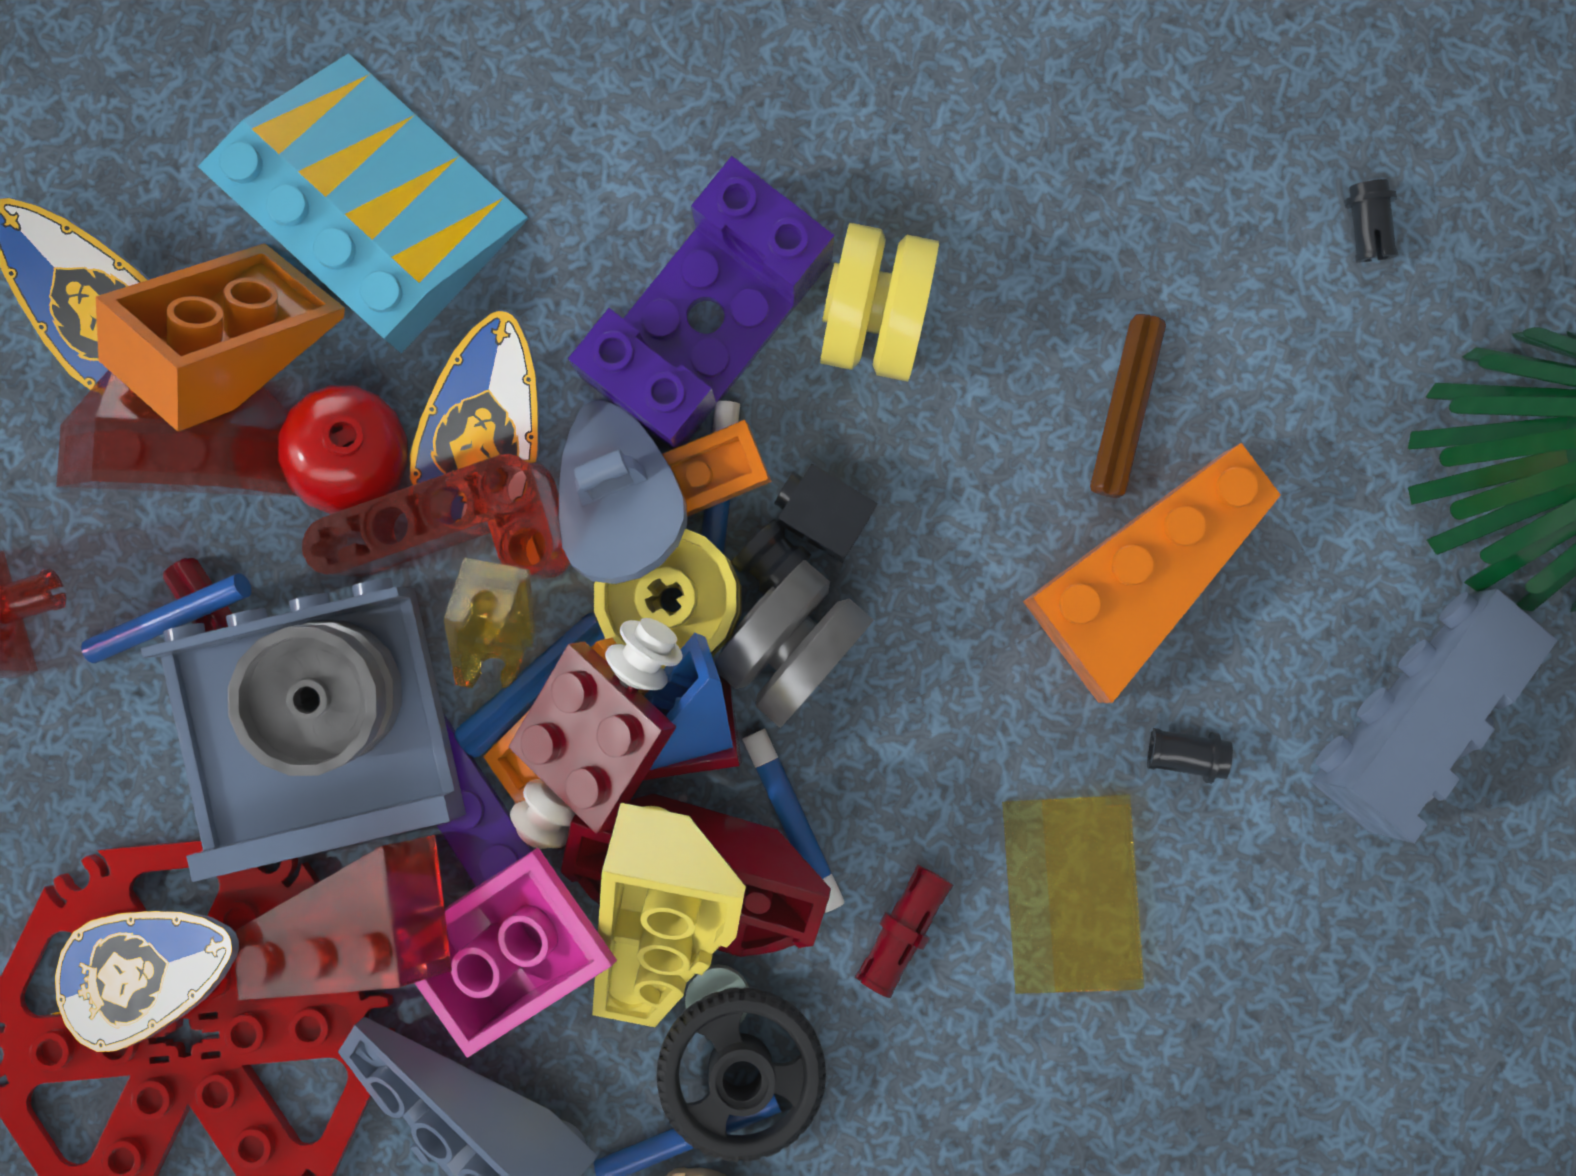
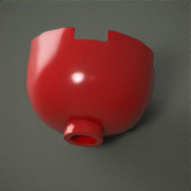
(317, 455)

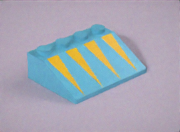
(365, 197)

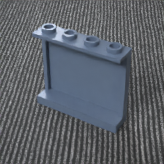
(266, 817)

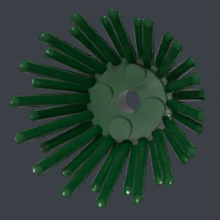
(1544, 477)

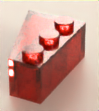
(353, 931)

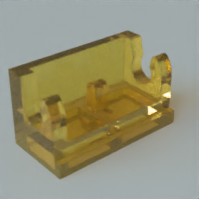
(489, 619)

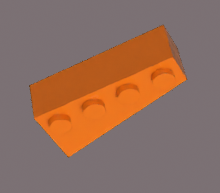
(1141, 580)

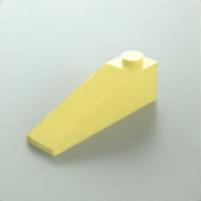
(660, 912)

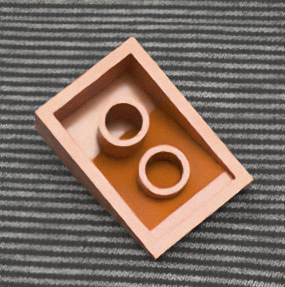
(211, 332)

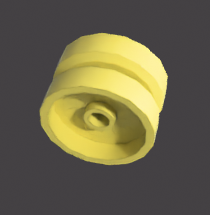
(878, 301)
(708, 603)

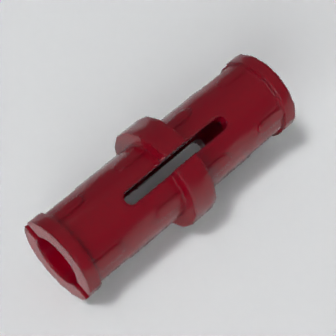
(903, 931)

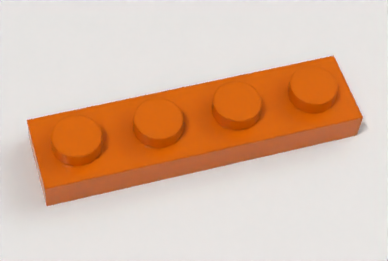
(706, 471)

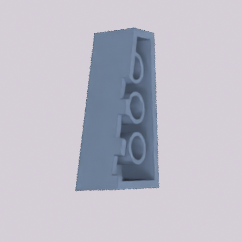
(1432, 714)

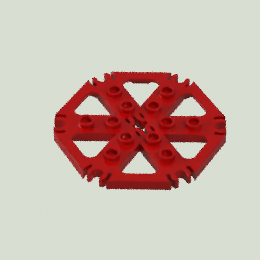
(160, 1093)

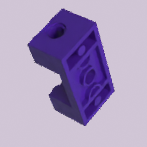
(749, 257)

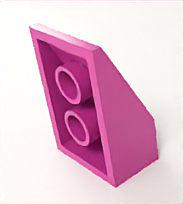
(512, 953)

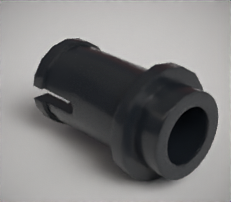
(1372, 220)
(1190, 754)

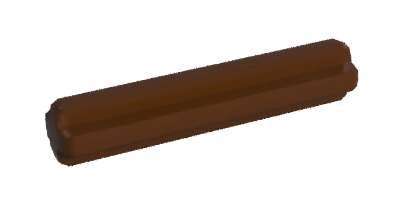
(1128, 406)

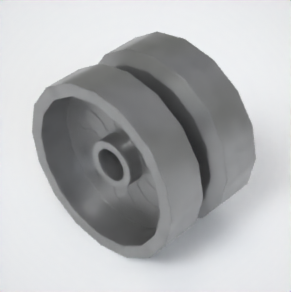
(791, 642)
(278, 689)

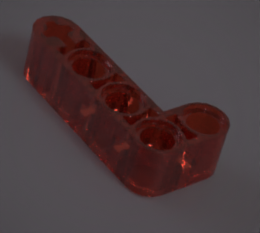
(433, 528)

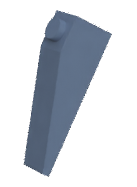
(460, 1115)

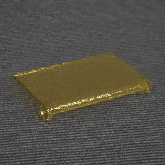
(1073, 894)

